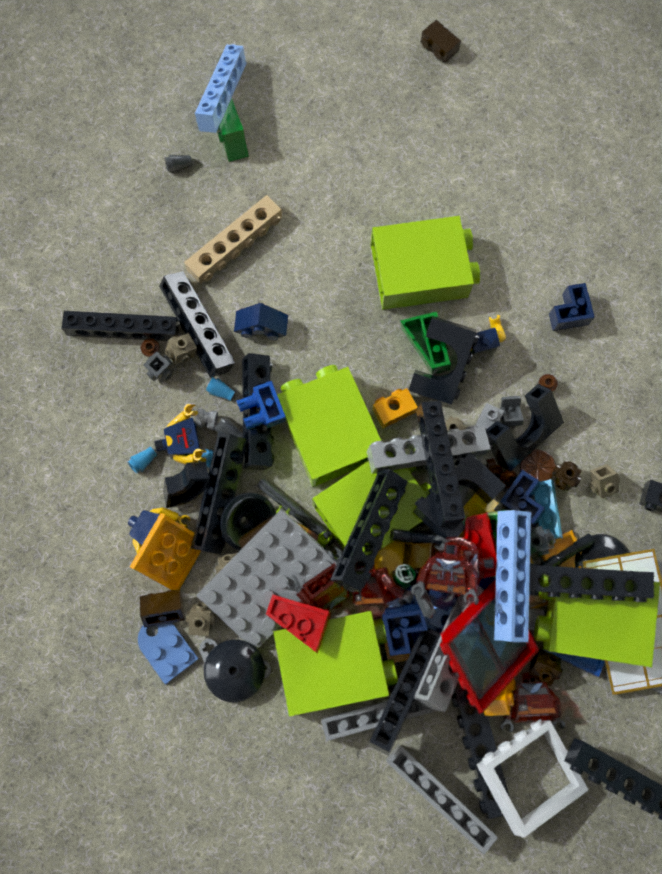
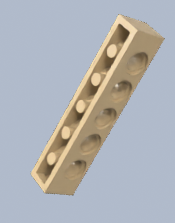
(236, 230)

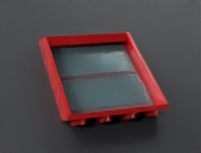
(482, 662)

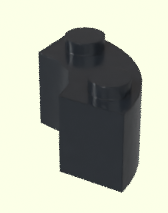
(186, 484)

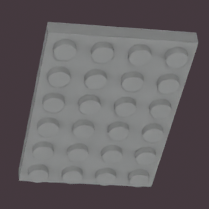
(261, 568)

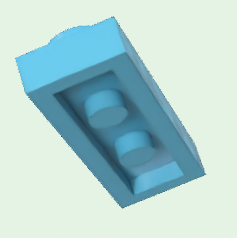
(546, 497)

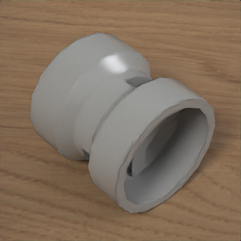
(206, 419)

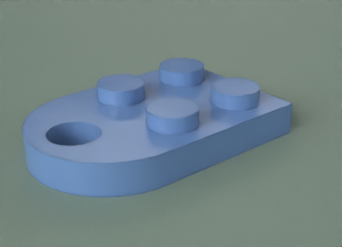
(166, 651)

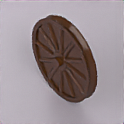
(538, 464)

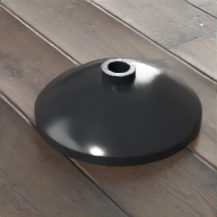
(248, 505)
(604, 546)
(249, 671)

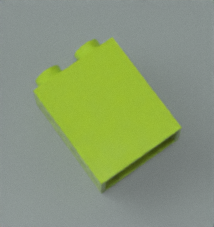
(423, 262)
(328, 423)
(344, 500)
(599, 627)
(342, 671)

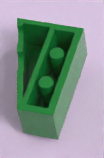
(232, 134)
(430, 350)

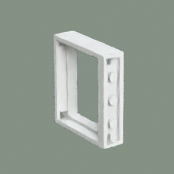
(553, 805)

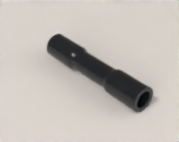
(407, 536)
(578, 546)

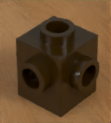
(563, 481)
(545, 667)

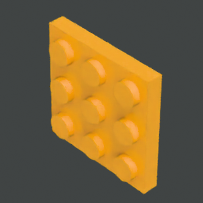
(166, 553)

